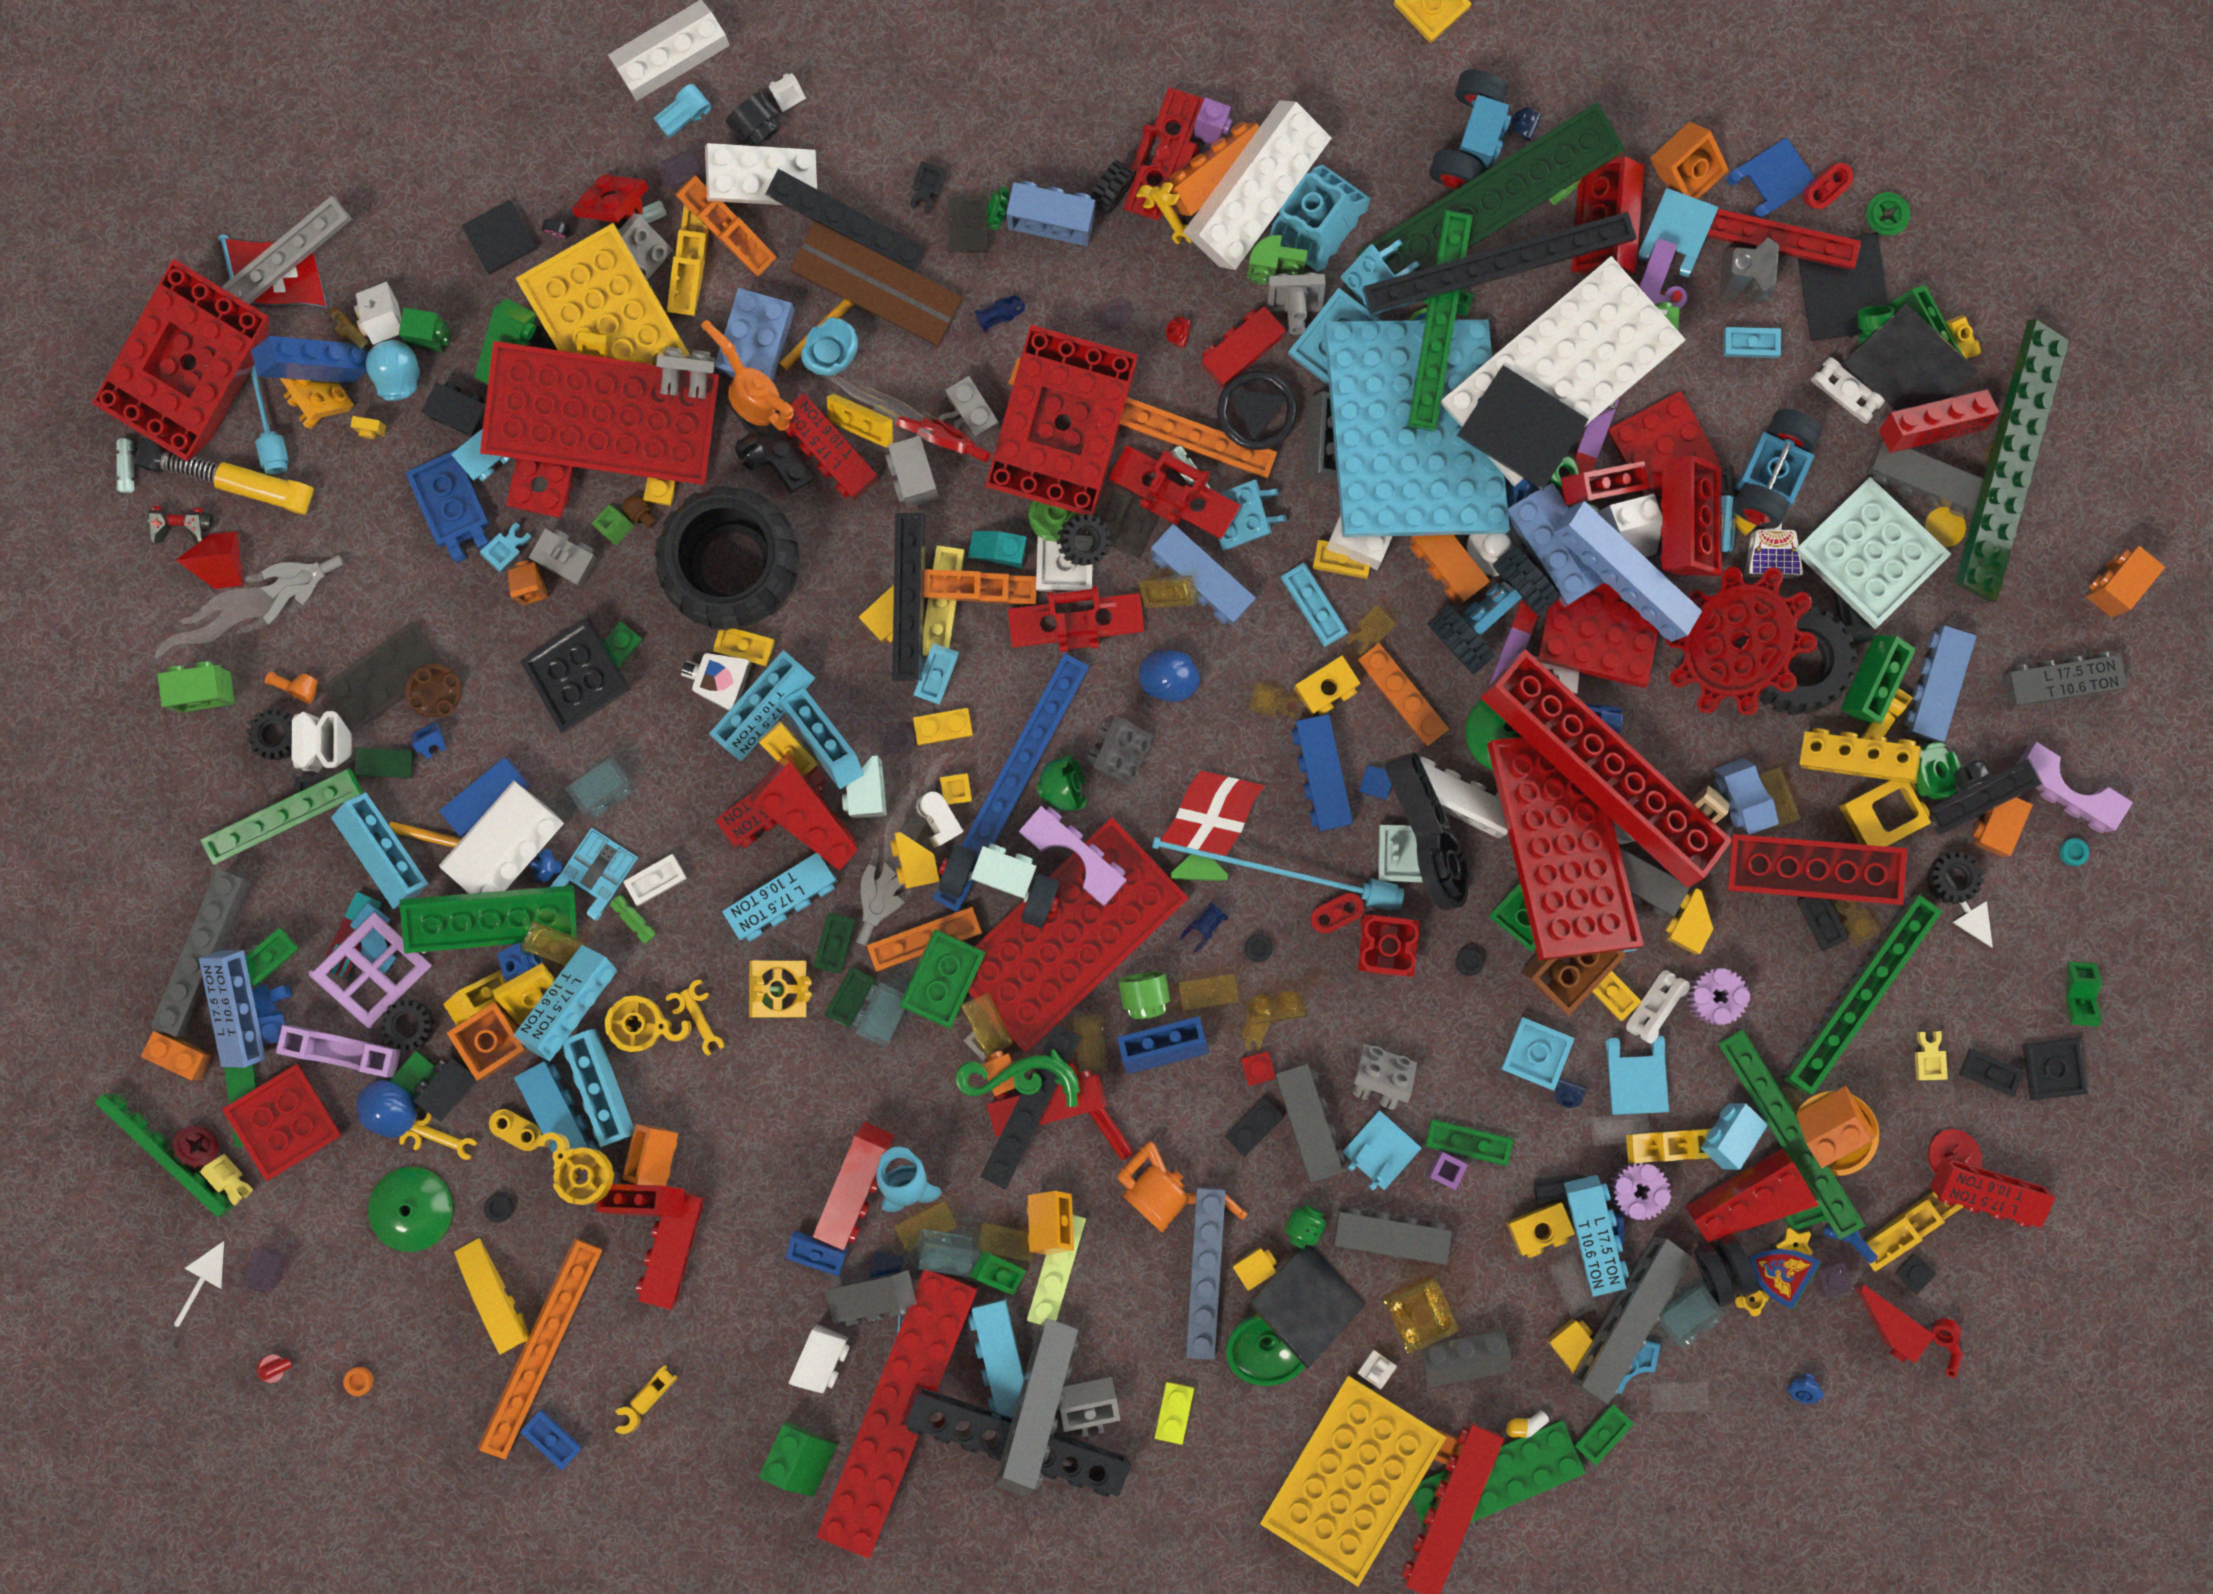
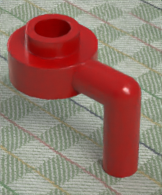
(1947, 1335)

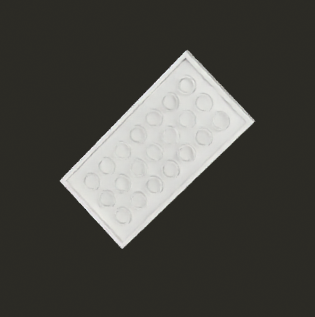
(1581, 348)

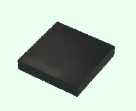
(499, 237)
(2055, 1068)

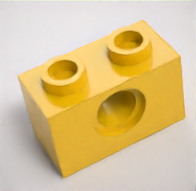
(1336, 672)
(1523, 1229)

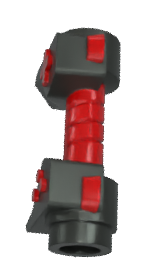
(195, 522)

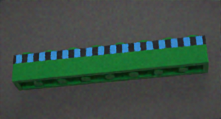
(1861, 994)

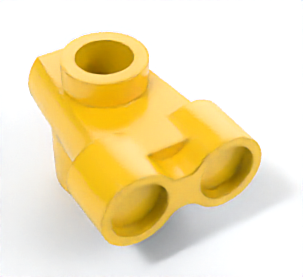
(1964, 336)

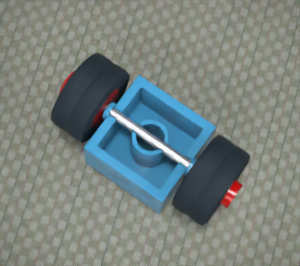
(1483, 130)
(1776, 468)

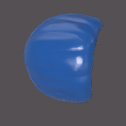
(1169, 675)
(386, 1109)

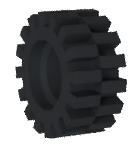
(1112, 186)
(1068, 545)
(258, 729)
(1971, 873)
(390, 1022)

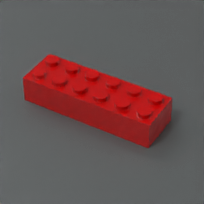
(1817, 869)

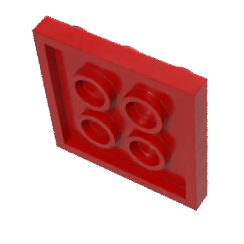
(1661, 434)
(282, 1122)

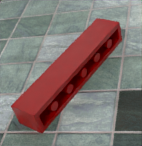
(1452, 1510)

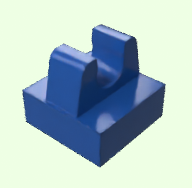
(427, 737)

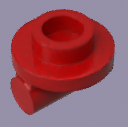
(1178, 331)
(272, 1367)

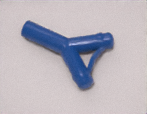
(1856, 1241)

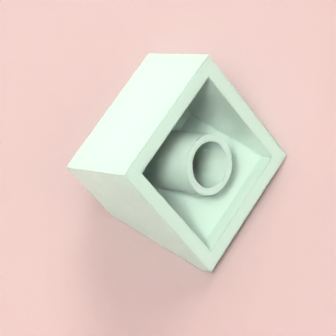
(866, 795)

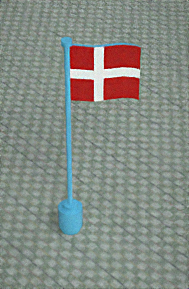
(1214, 818)

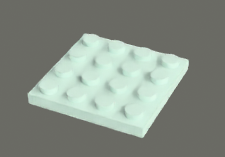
(1872, 553)

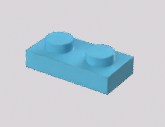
(1752, 342)
(936, 673)

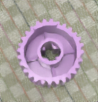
(1733, 996)
(1654, 1196)

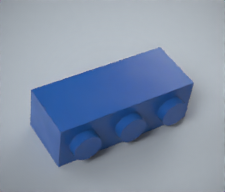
(476, 799)
(1163, 1045)

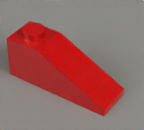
(1896, 1329)

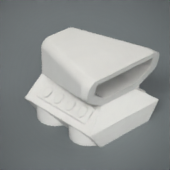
(319, 741)

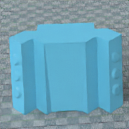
(1319, 215)

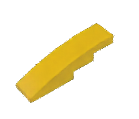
(688, 265)
(1666, 1146)
(1909, 1229)
(489, 1296)

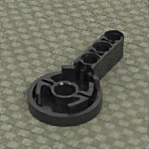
(1438, 851)

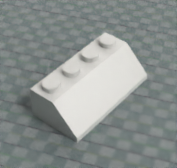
(669, 49)
(1466, 800)
(502, 842)

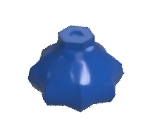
(545, 866)
(1805, 1389)

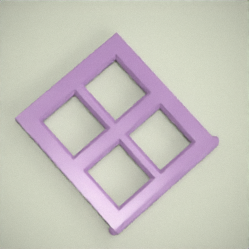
(369, 969)

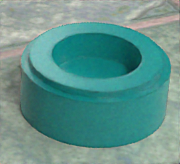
(2073, 852)

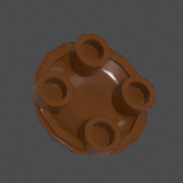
(433, 690)

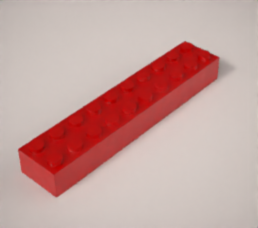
(1606, 769)
(883, 1439)

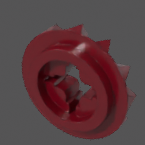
(189, 1137)

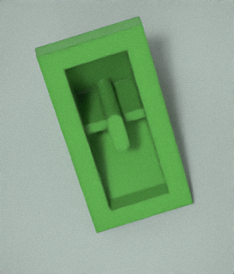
(1199, 868)

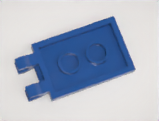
(449, 504)

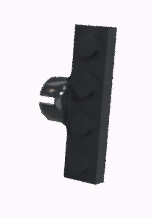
(771, 447)
(1982, 792)

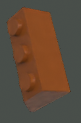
(1570, 979)

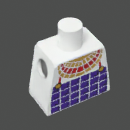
(1773, 549)

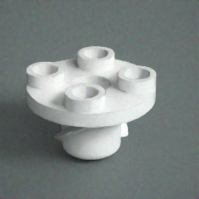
(1487, 549)

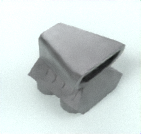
(1749, 271)

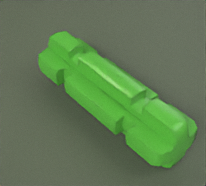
(632, 919)

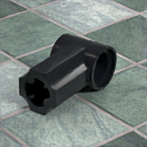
(1855, 624)
(1553, 1188)

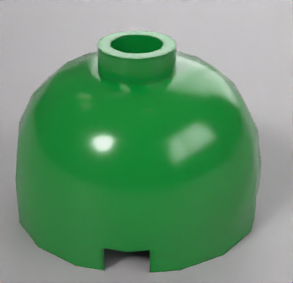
(1061, 784)

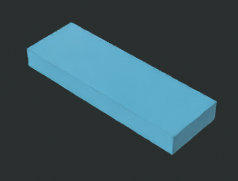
(1314, 604)

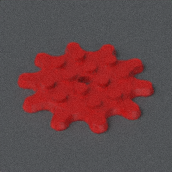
(1764, 658)

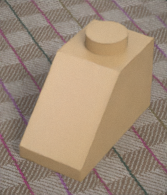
(1711, 804)

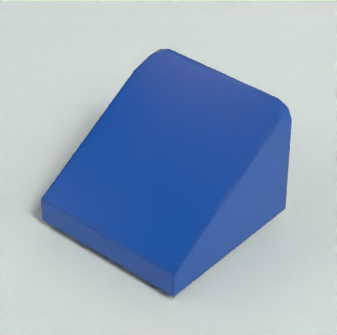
(1375, 783)

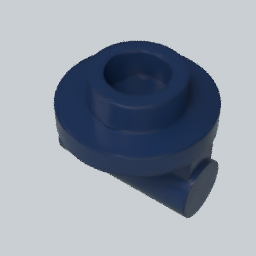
(1525, 122)
(1569, 1093)

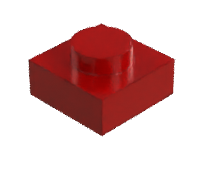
(1258, 1068)

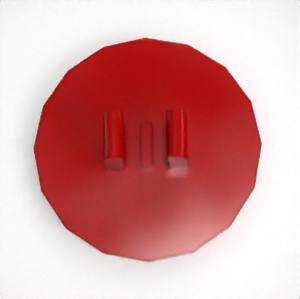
(1955, 1146)

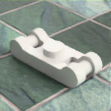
(1847, 390)
(1657, 1006)

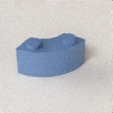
(1749, 802)

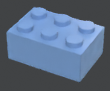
(1051, 213)
(758, 331)

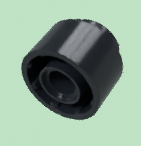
(754, 120)

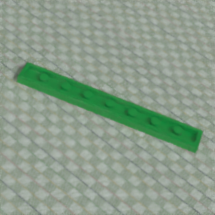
(1438, 328)
(1786, 1128)

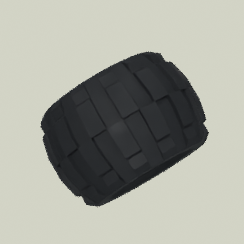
(695, 526)

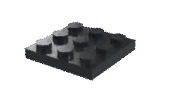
(575, 675)

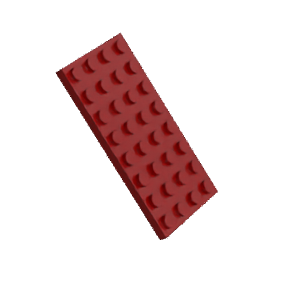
(595, 414)
(1563, 857)
(1050, 969)

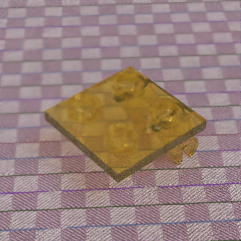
(1265, 1009)

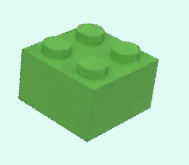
(195, 687)

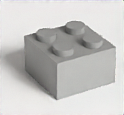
(910, 464)

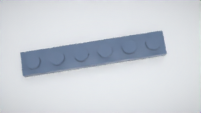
(1205, 1273)

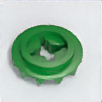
(1887, 202)
(997, 207)

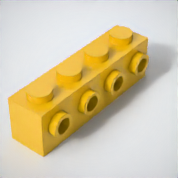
(1860, 756)

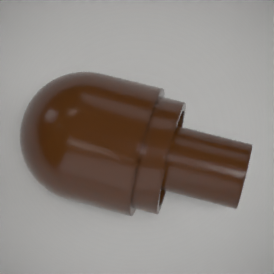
(638, 511)

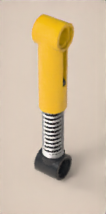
(227, 477)

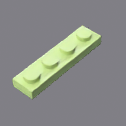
(1054, 1279)

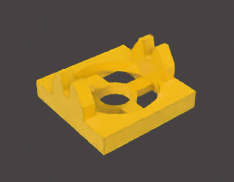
(757, 988)

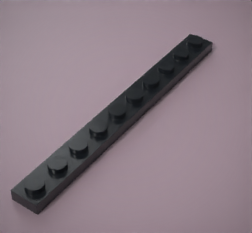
(1498, 263)

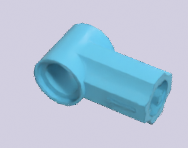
(686, 108)

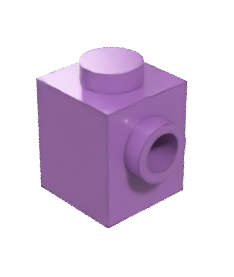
(1212, 121)

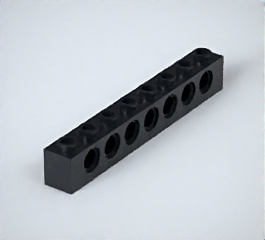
(925, 1402)

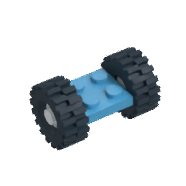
(1522, 582)

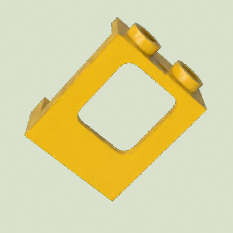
(1867, 826)

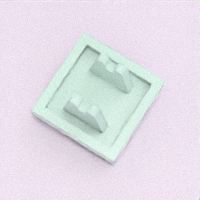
(1397, 854)

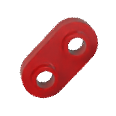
(1826, 187)
(1337, 915)

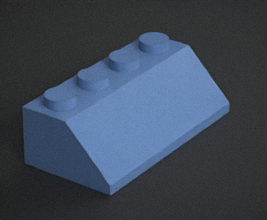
(1535, 522)

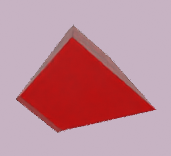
(215, 560)

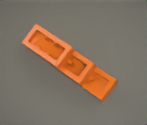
(726, 226)
(979, 587)

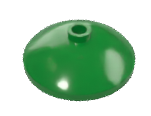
(1482, 727)
(428, 1203)
(1259, 1359)

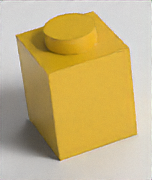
(1255, 1267)

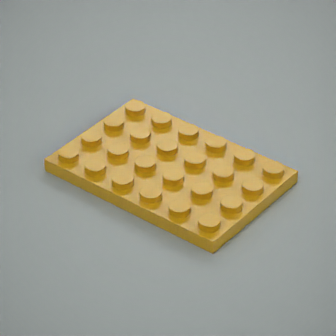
(603, 293)
(1353, 1480)

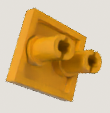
(316, 399)

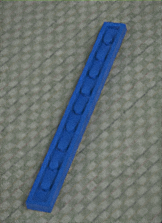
(1021, 764)

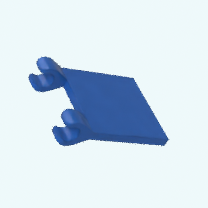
(1776, 174)

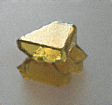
(1420, 1314)

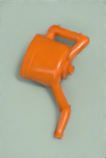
(751, 391)
(1158, 1192)

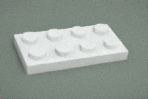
(746, 172)

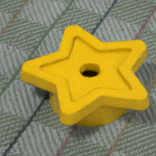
(1794, 1236)

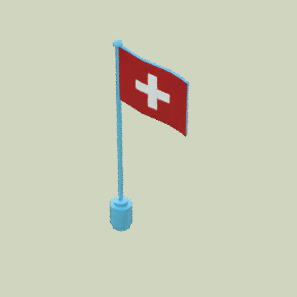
(297, 287)

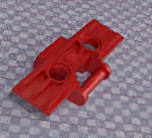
(1172, 152)
(1170, 499)
(1075, 628)

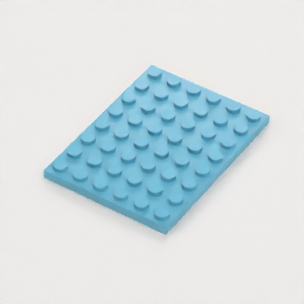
(1398, 475)

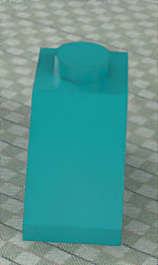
(998, 548)

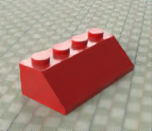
(1605, 193)
(1691, 517)

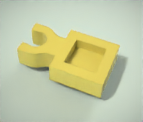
(1930, 1063)
(226, 1176)

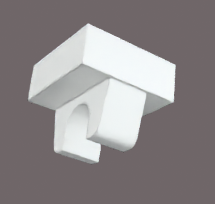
(787, 92)
(1376, 1369)

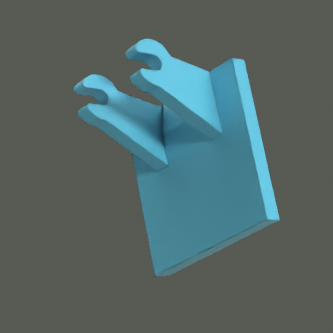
(1371, 269)
(1251, 519)
(1381, 1151)

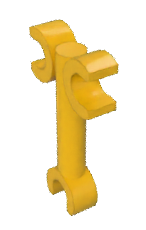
(1165, 201)
(688, 999)
(420, 1130)

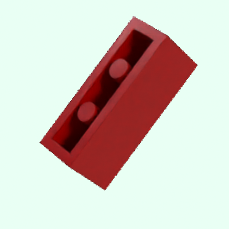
(1242, 346)
(1605, 483)
(642, 1201)

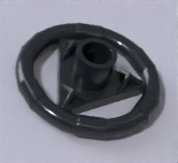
(1257, 410)

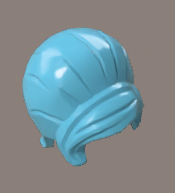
(393, 370)

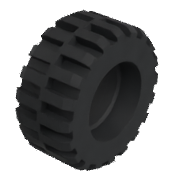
(1836, 669)

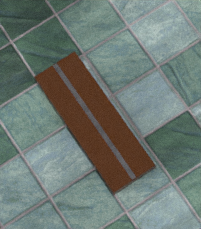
(875, 283)

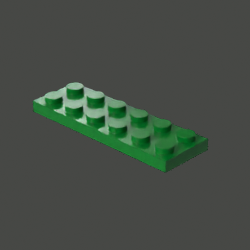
(484, 918)
(1519, 1472)

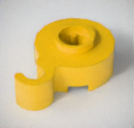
(652, 1024)
(567, 1167)

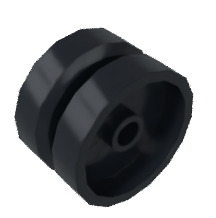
(1726, 1270)

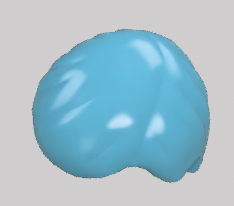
(830, 347)

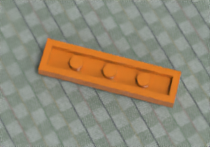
(1402, 695)
(912, 942)

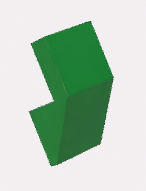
(2081, 994)

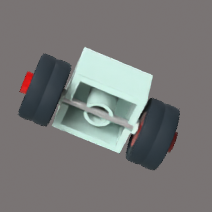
(1001, 873)

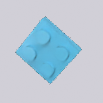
(1537, 1053)

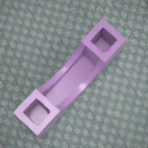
(2102, 809)
(1046, 831)
(338, 1050)

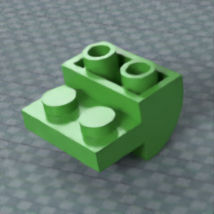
(1270, 258)

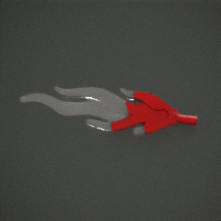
(906, 417)

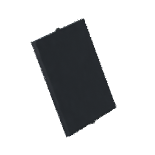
(1836, 293)
(1909, 362)
(1522, 427)
(1307, 1305)

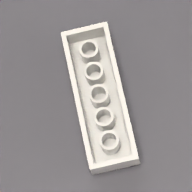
(1257, 184)

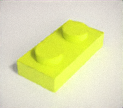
(1174, 1413)

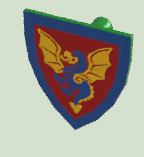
(1784, 1274)

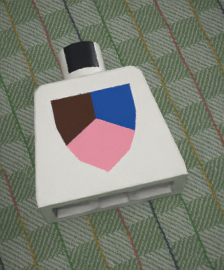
(718, 678)

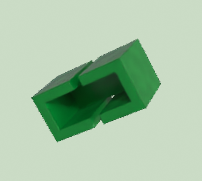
(424, 330)

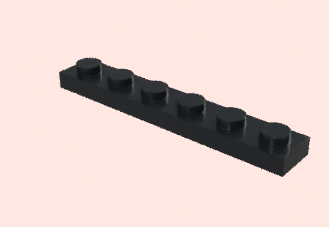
(844, 220)
(908, 597)
(1028, 1113)

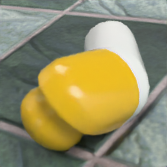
(1526, 1426)

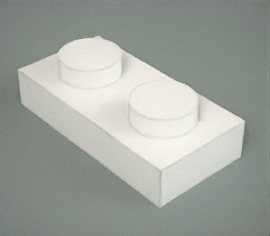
(655, 880)

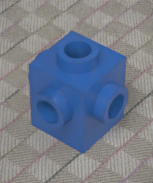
(517, 961)

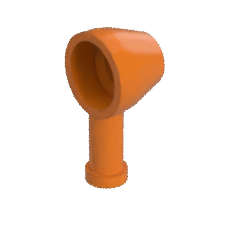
(302, 687)

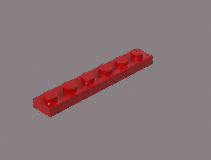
(1791, 239)

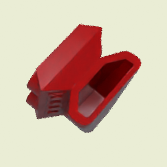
(1388, 945)

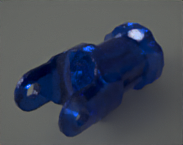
(1000, 312)
(1206, 924)

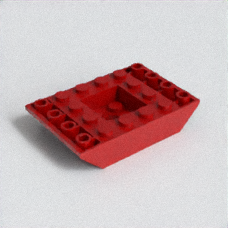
(1055, 379)
(149, 380)

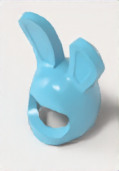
(905, 1183)

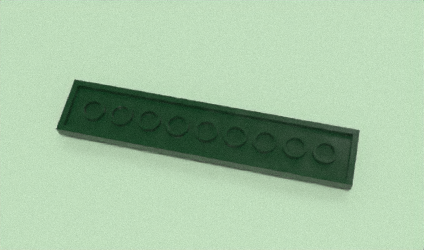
(1509, 187)
(2012, 461)

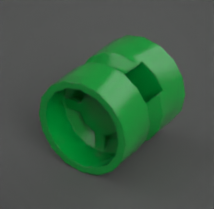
(1871, 319)

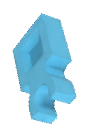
(504, 550)

